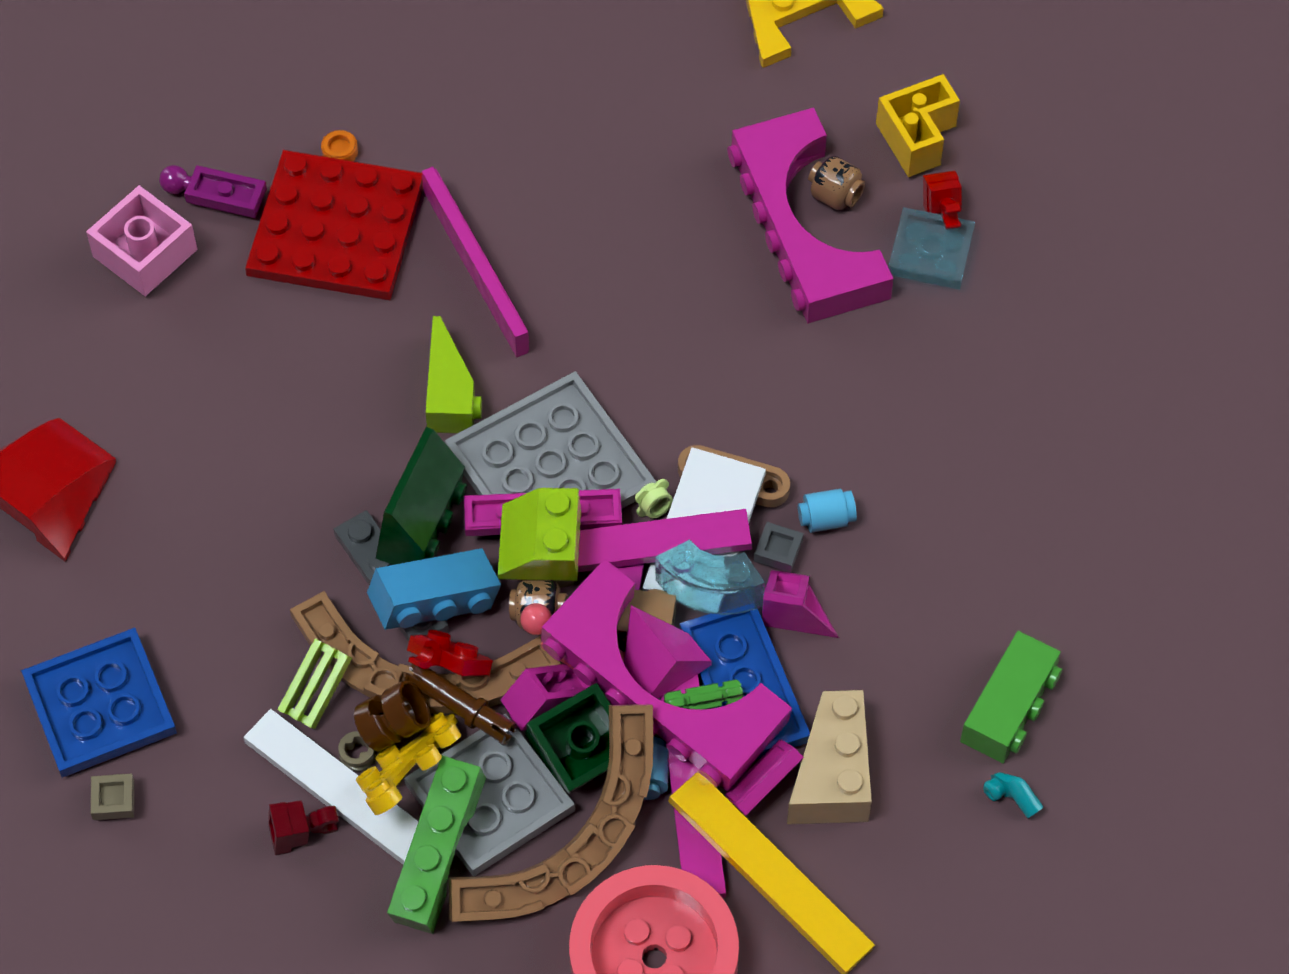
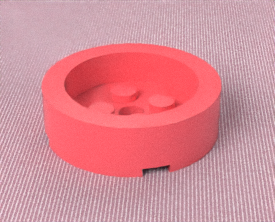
(653, 910)

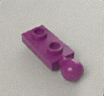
(215, 189)

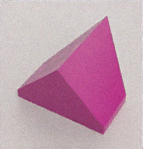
(793, 605)
(660, 654)

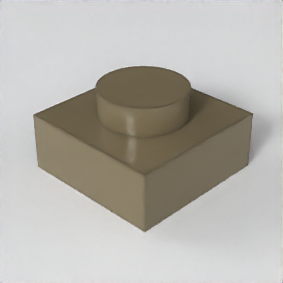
(112, 796)

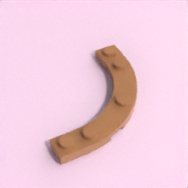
(374, 675)
(589, 850)

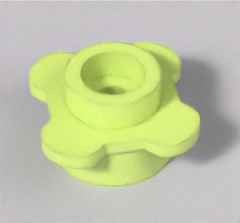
(654, 499)

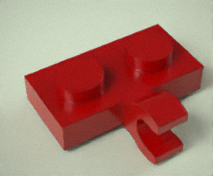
(439, 650)

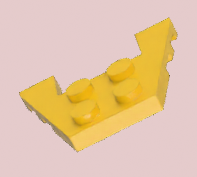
(772, 14)

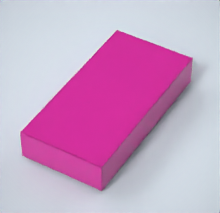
(763, 776)

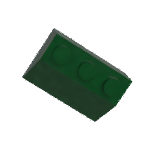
(421, 502)

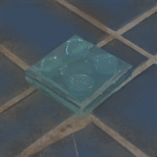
(929, 251)

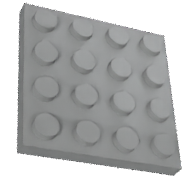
(550, 442)

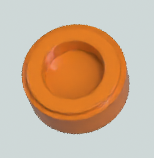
(340, 145)

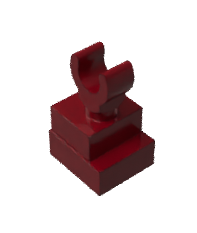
(291, 827)

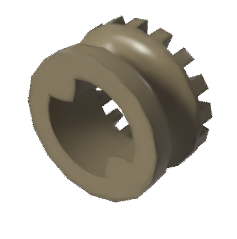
(365, 758)

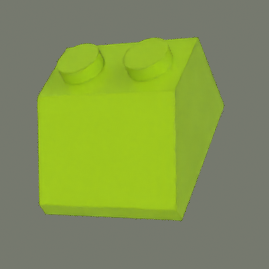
(541, 535)

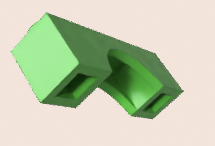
(428, 862)

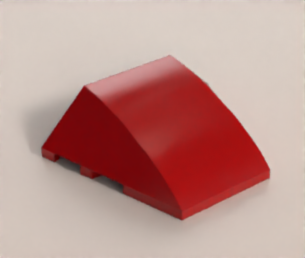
(52, 482)

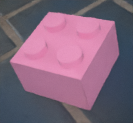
(142, 240)

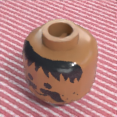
(836, 183)
(535, 591)

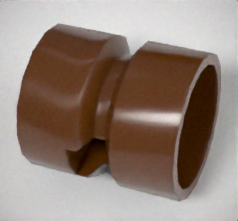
(391, 716)

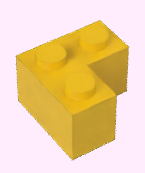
(913, 122)

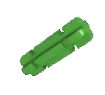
(706, 696)

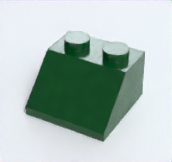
(574, 738)

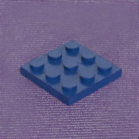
(98, 702)

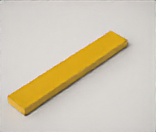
(771, 873)

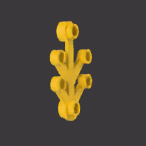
(396, 762)

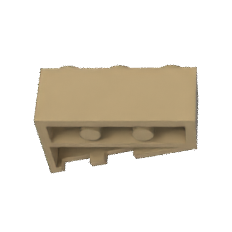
(835, 764)

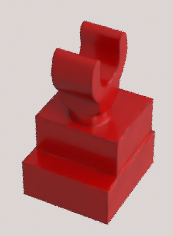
(943, 195)

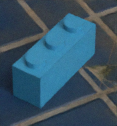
(433, 589)

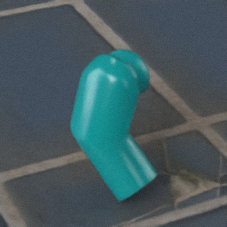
(1015, 788)

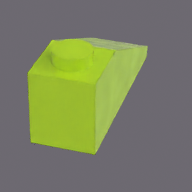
(450, 388)

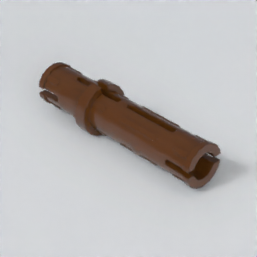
(473, 711)

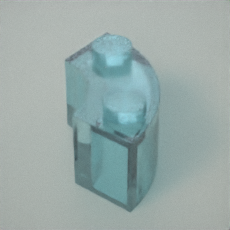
(709, 581)

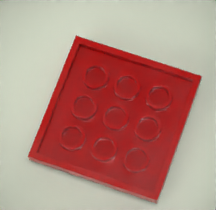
(335, 225)

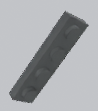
(360, 541)

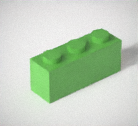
(1012, 697)

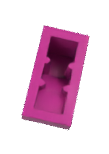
(539, 691)

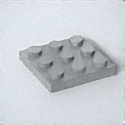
(515, 802)

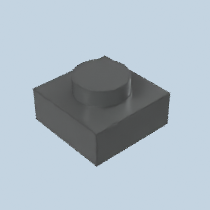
(778, 547)

